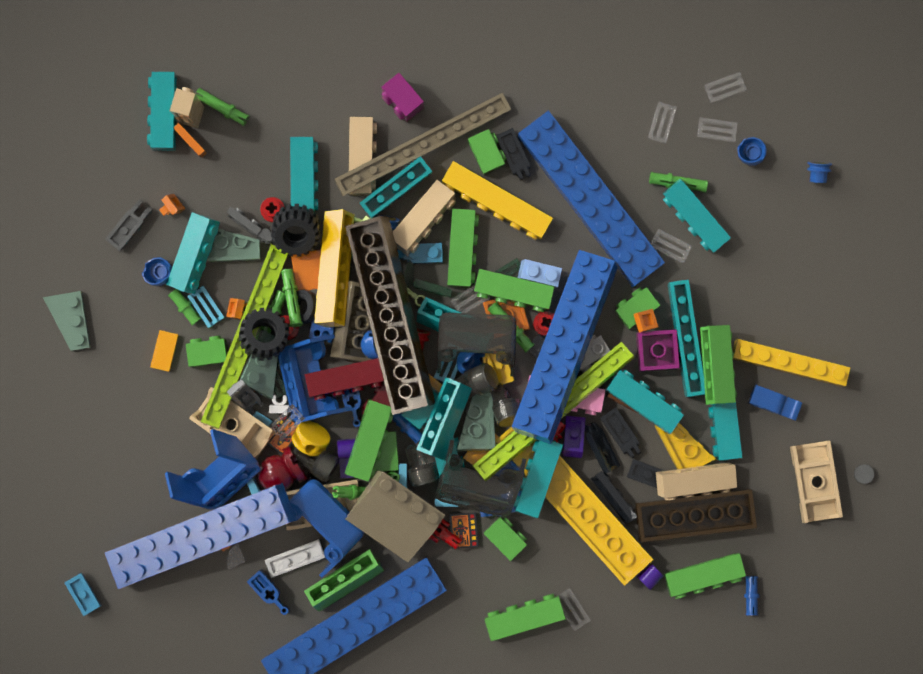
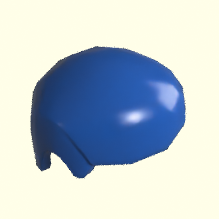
(752, 151)
(157, 271)
(368, 346)
(468, 360)

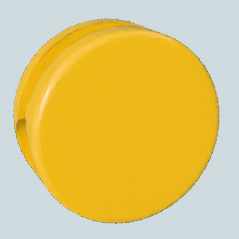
(311, 438)

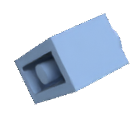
(539, 273)

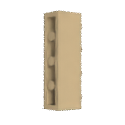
(187, 107)
(362, 148)
(422, 217)
(696, 480)

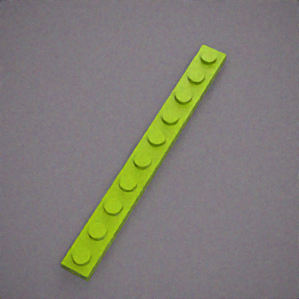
(236, 355)
(582, 388)

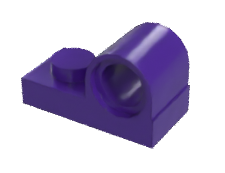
(573, 437)
(344, 451)
(649, 576)

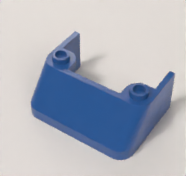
(300, 360)
(220, 479)
(328, 518)

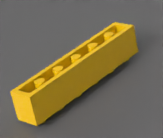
(496, 200)
(334, 269)
(790, 363)

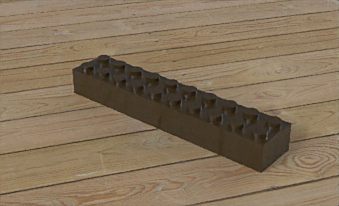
(390, 314)

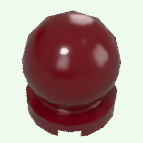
(280, 470)

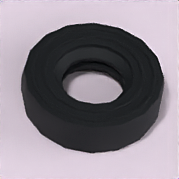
(310, 297)

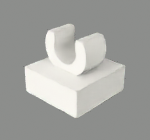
(278, 407)

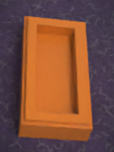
(189, 140)

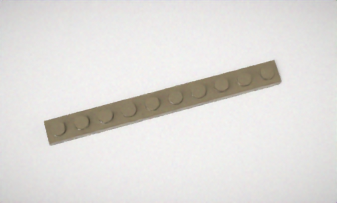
(422, 144)

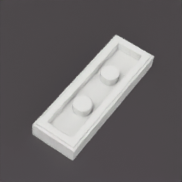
(295, 558)

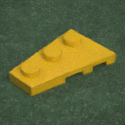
(684, 448)

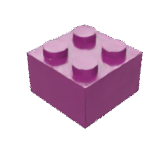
(402, 97)
(657, 350)

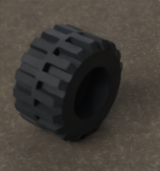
(299, 217)
(267, 319)

